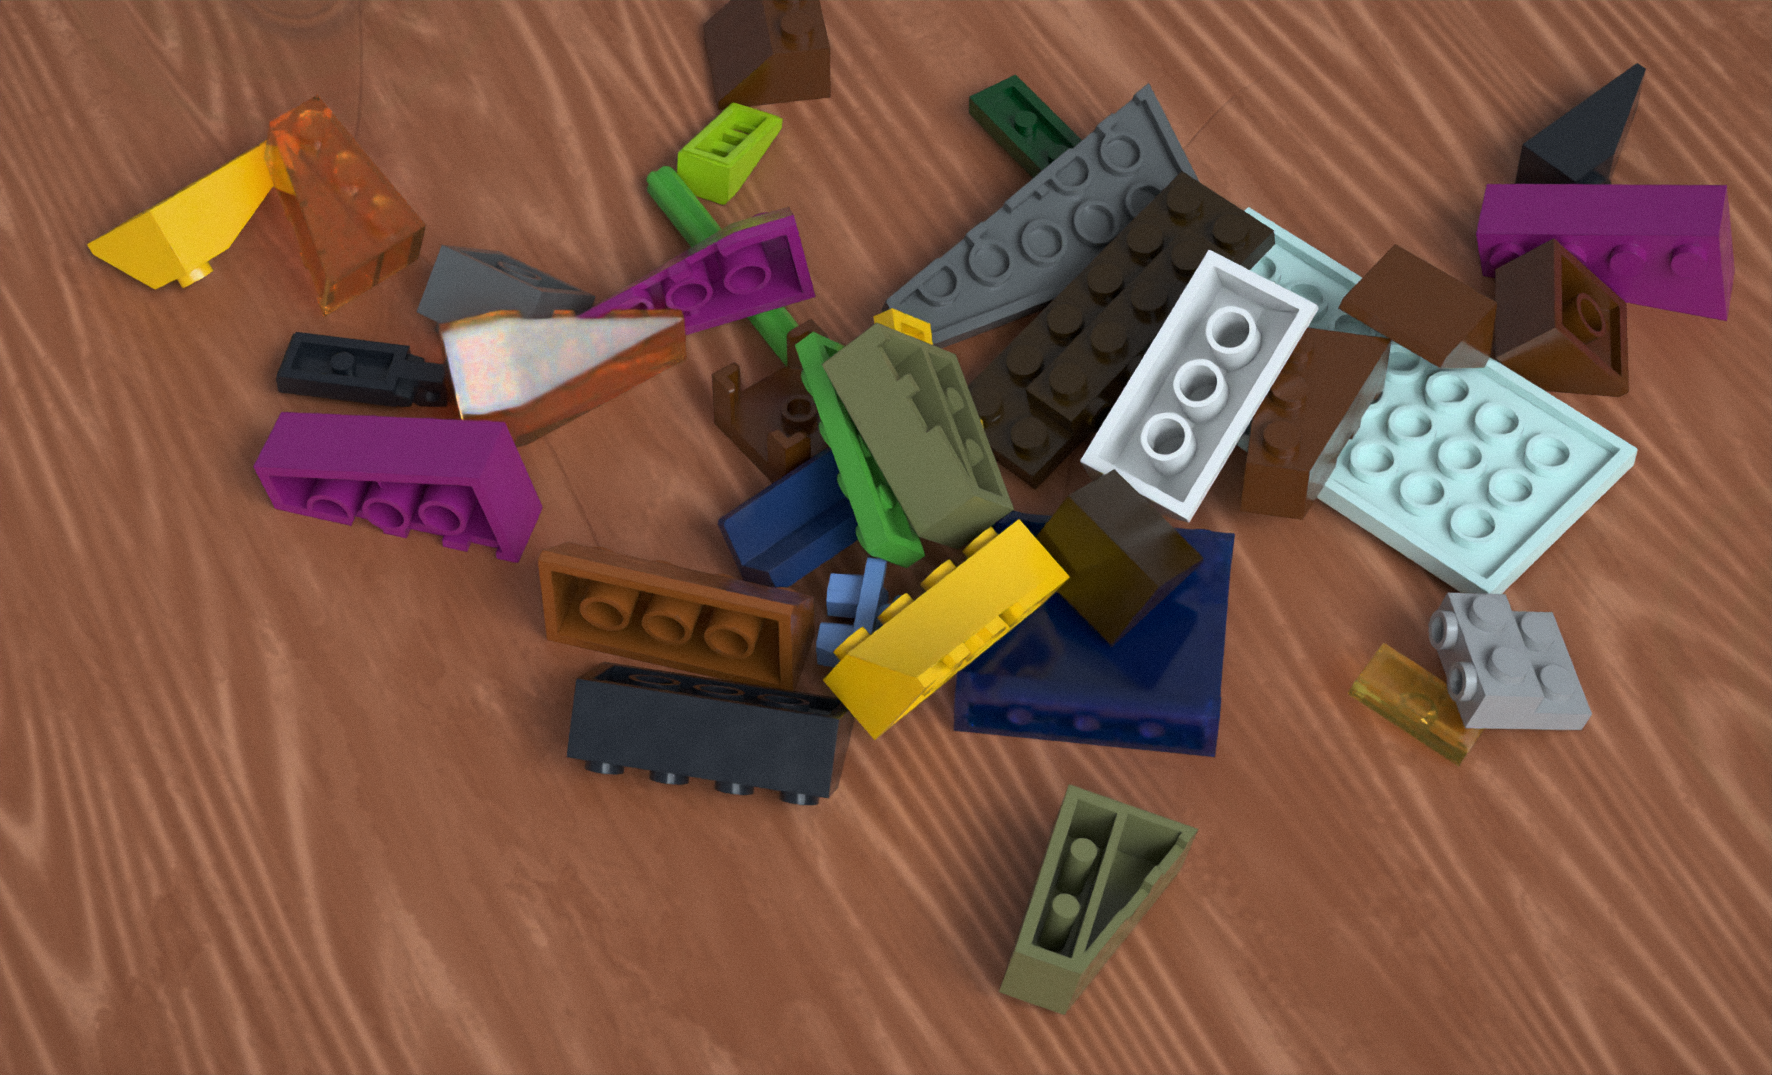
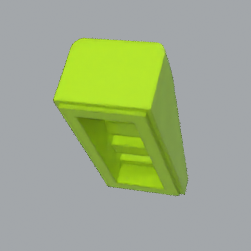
(721, 158)

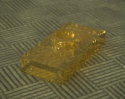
(1414, 703)

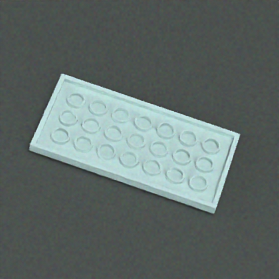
(1453, 462)

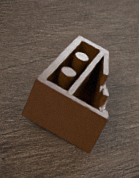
(1310, 419)

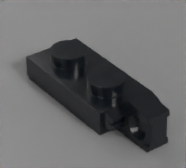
(360, 372)

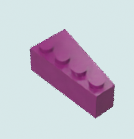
(1643, 241)

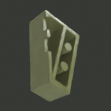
(922, 433)

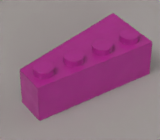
(404, 476)

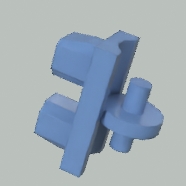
(856, 598)

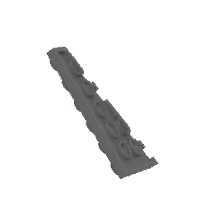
(1048, 227)

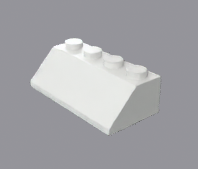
(1199, 385)

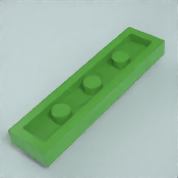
(880, 518)

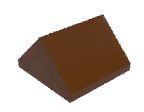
(1424, 310)

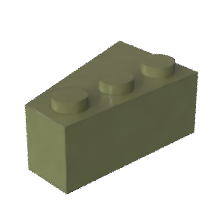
(1090, 892)

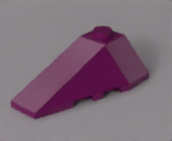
(725, 277)

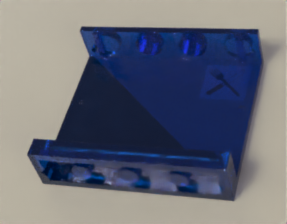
(1144, 693)

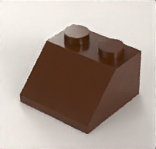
(768, 52)
(1560, 324)

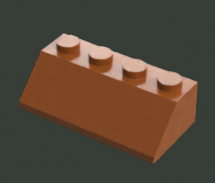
(675, 616)

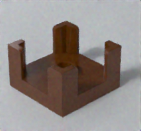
(774, 418)

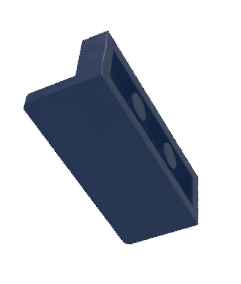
(791, 525)

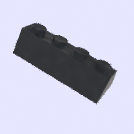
(709, 731)

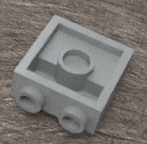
(1506, 665)

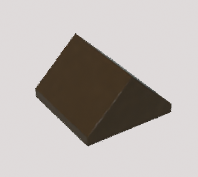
(1116, 555)

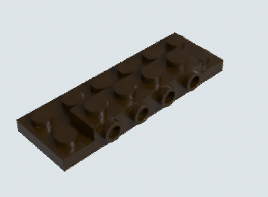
(1086, 344)

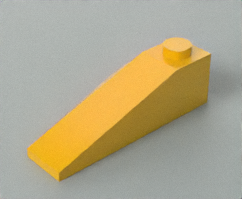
(190, 226)

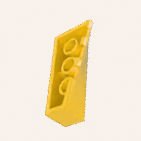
(944, 628)

